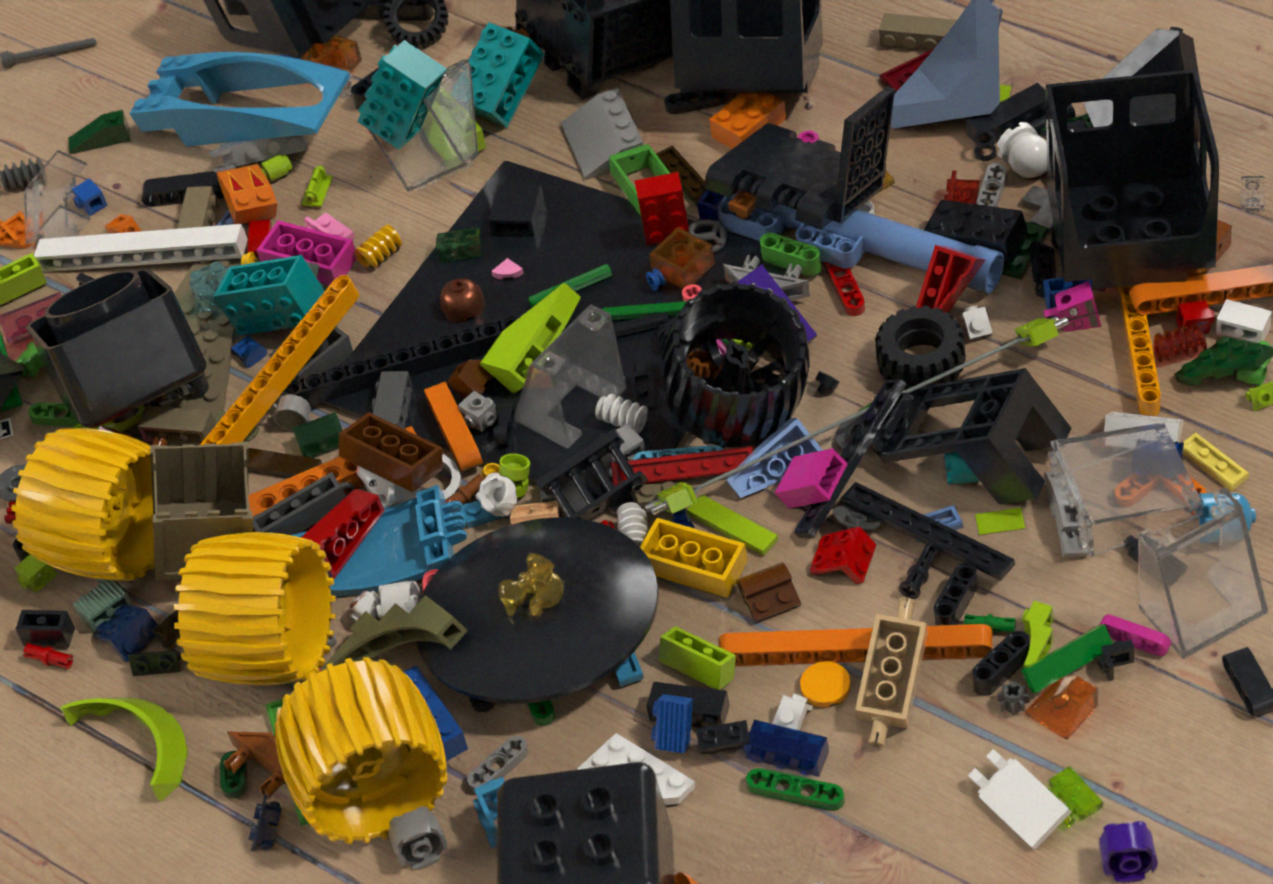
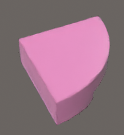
(507, 269)

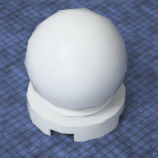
(1024, 151)

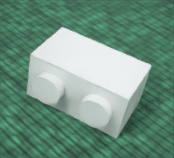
(1243, 322)

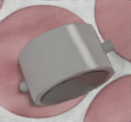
(291, 412)

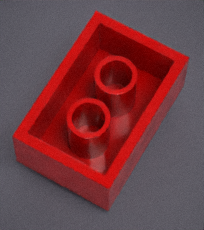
(661, 206)

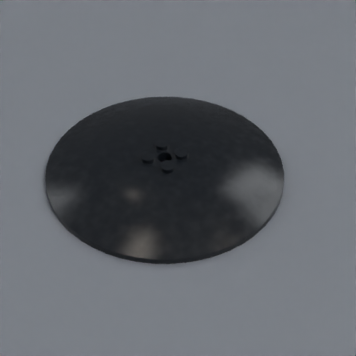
(578, 641)

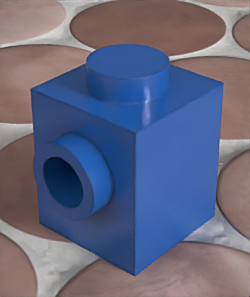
(89, 197)

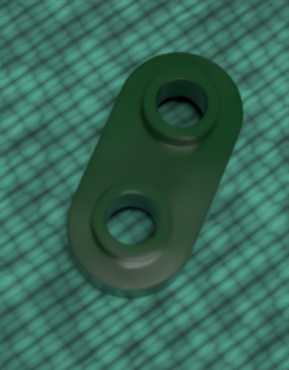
(229, 780)

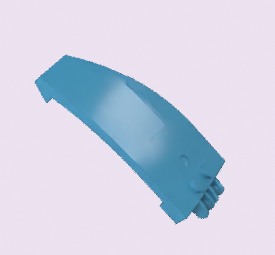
(403, 544)

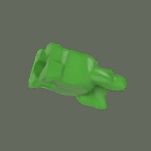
(30, 360)

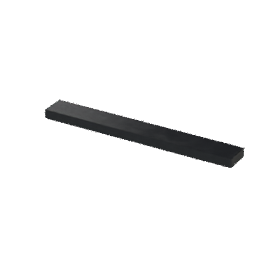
(853, 454)
(928, 531)

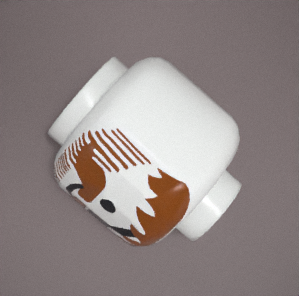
(364, 602)

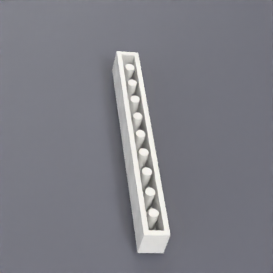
(141, 248)

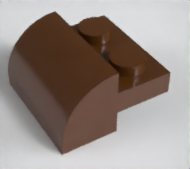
(768, 592)

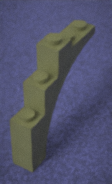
(397, 627)

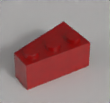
(947, 277)

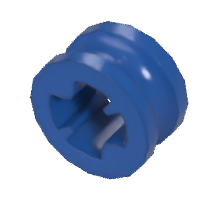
(655, 279)

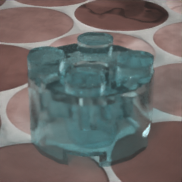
(204, 285)

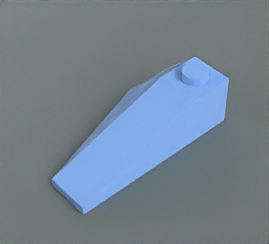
(773, 468)

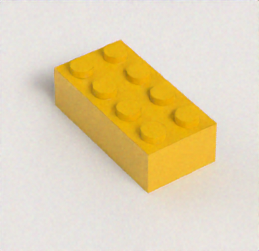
(694, 557)

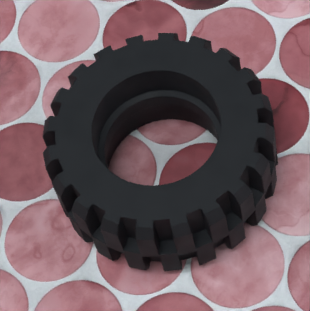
(914, 328)

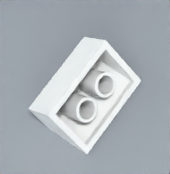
(1121, 420)

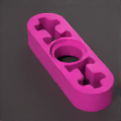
(1141, 636)

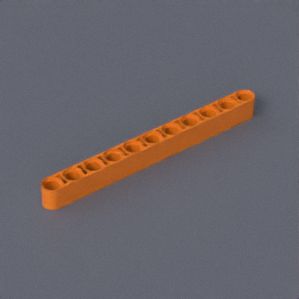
(848, 645)

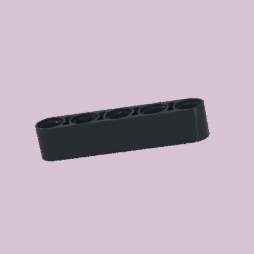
(172, 189)

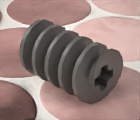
(20, 174)

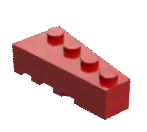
(345, 528)

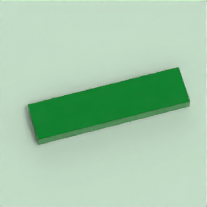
(1066, 658)

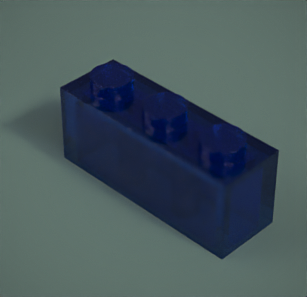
(787, 748)

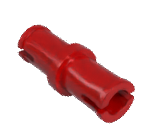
(48, 656)

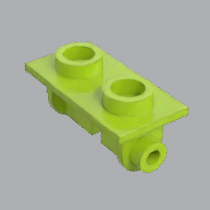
(317, 188)
(1261, 396)

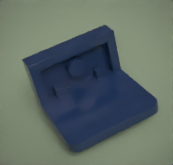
(127, 630)

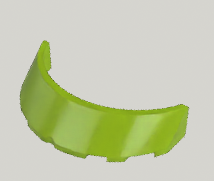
(166, 731)

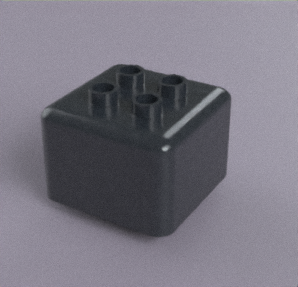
(116, 346)
(584, 828)

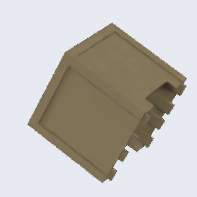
(196, 497)

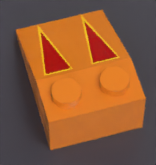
(248, 194)

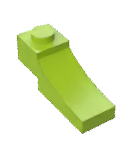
(1037, 625)

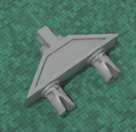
(789, 283)

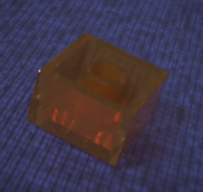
(682, 258)

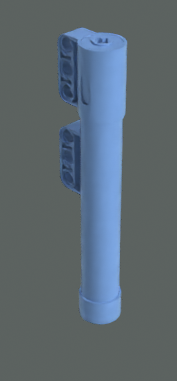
(860, 233)

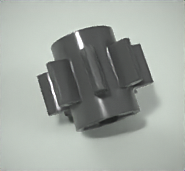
(1013, 697)

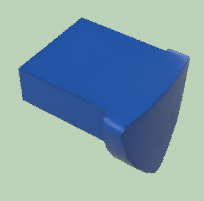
(249, 351)

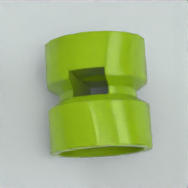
(517, 469)

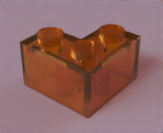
(336, 53)

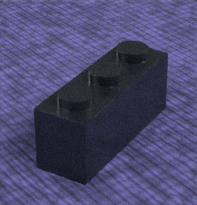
(709, 705)

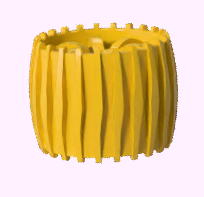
(88, 504)
(255, 608)
(359, 749)

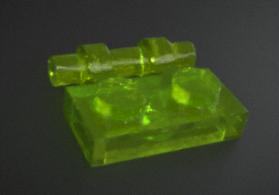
(1076, 794)

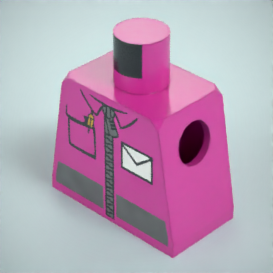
(1077, 306)

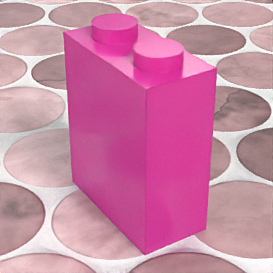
(811, 478)

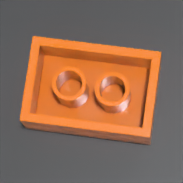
(745, 116)

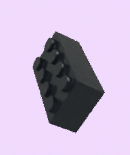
(979, 225)

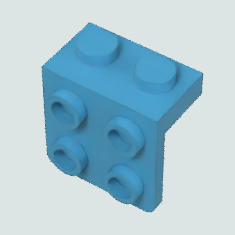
(487, 808)

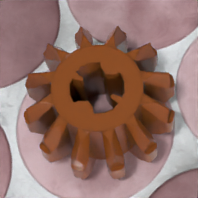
(700, 363)

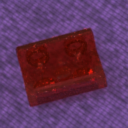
(962, 189)

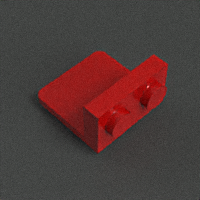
(844, 550)

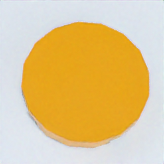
(825, 684)

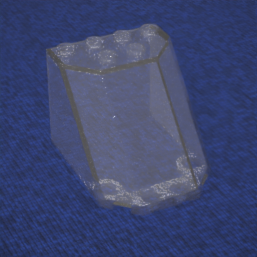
(446, 137)

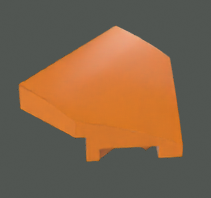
(13, 232)

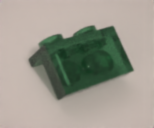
(459, 244)

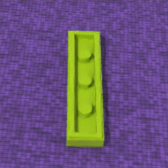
(732, 525)

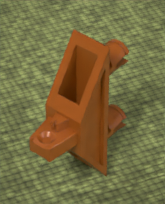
(261, 749)

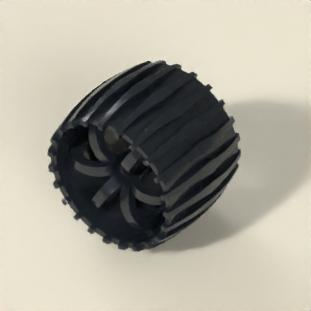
(744, 315)

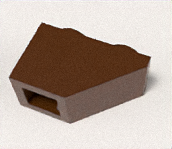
(468, 378)

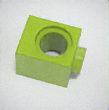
(34, 573)

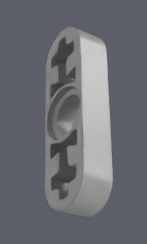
(989, 181)
(500, 754)

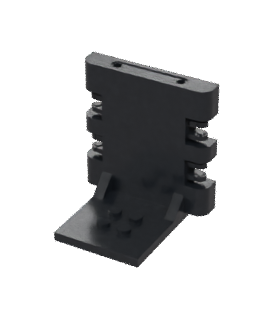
(597, 37)
(810, 175)

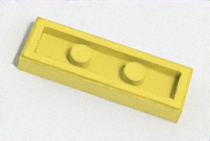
(1214, 462)

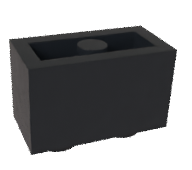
(45, 628)

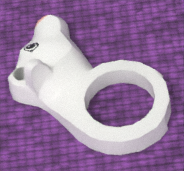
(392, 494)

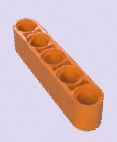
(453, 426)

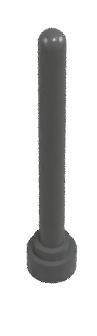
(10, 58)

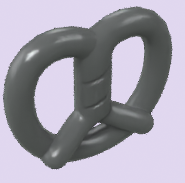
(710, 236)

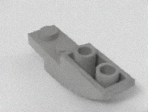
(1065, 520)

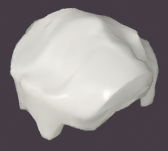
(497, 495)

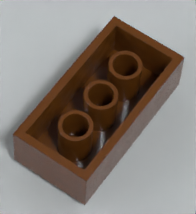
(390, 452)

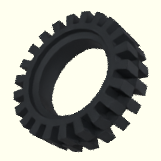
(416, 38)

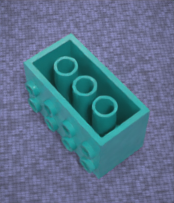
(502, 72)
(396, 97)
(268, 294)

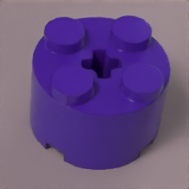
(1127, 851)

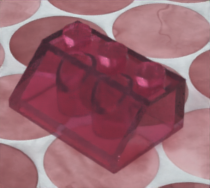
(15, 321)

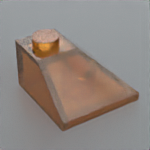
(1064, 705)

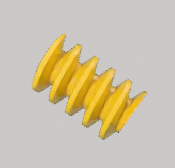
(378, 246)

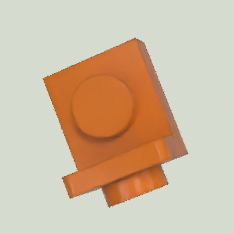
(122, 224)

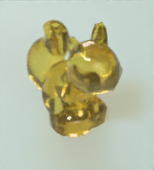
(537, 580)

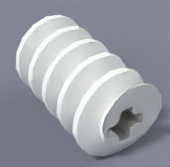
(621, 412)
(632, 522)

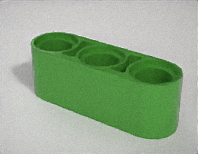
(783, 251)

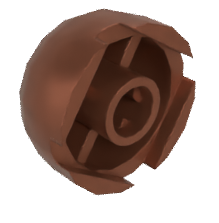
(461, 300)

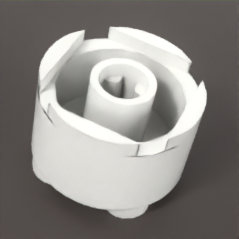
(402, 593)

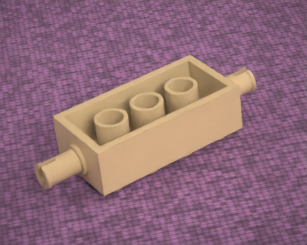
(891, 671)

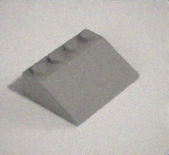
(600, 130)

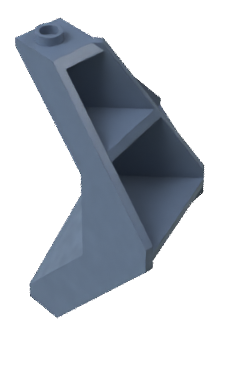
(958, 75)

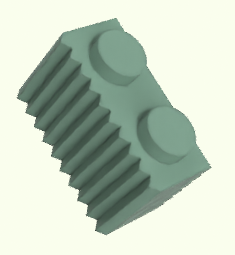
(101, 603)

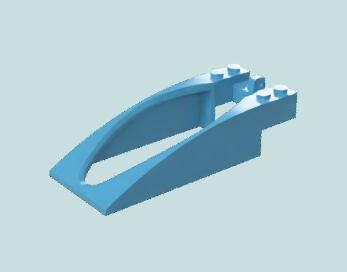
(233, 72)

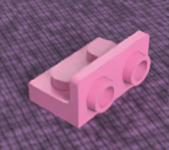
(329, 225)

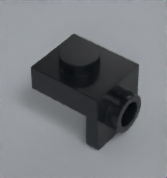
(1115, 655)

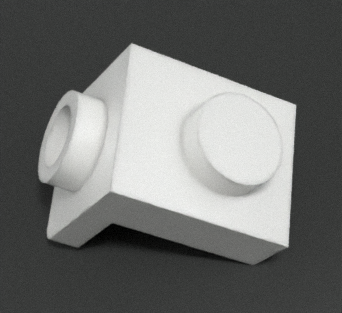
(976, 322)
(791, 711)

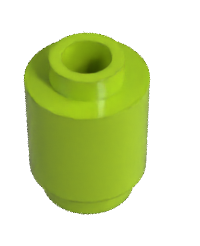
(276, 167)

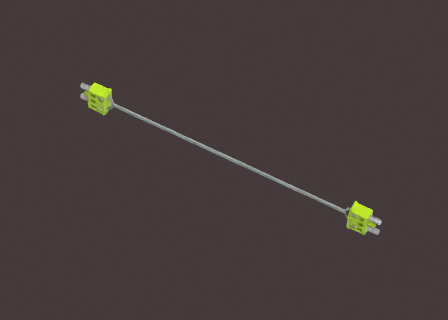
(683, 494)

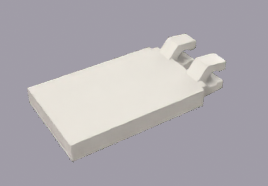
(1020, 800)

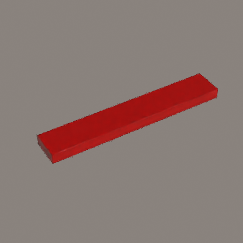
(685, 465)

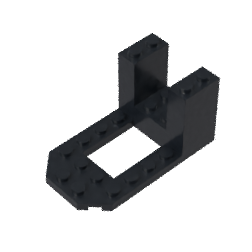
(1004, 409)

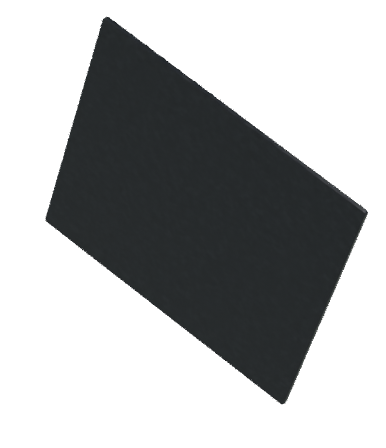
(574, 235)

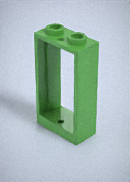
(642, 158)

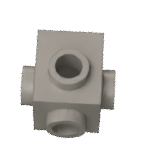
(478, 411)

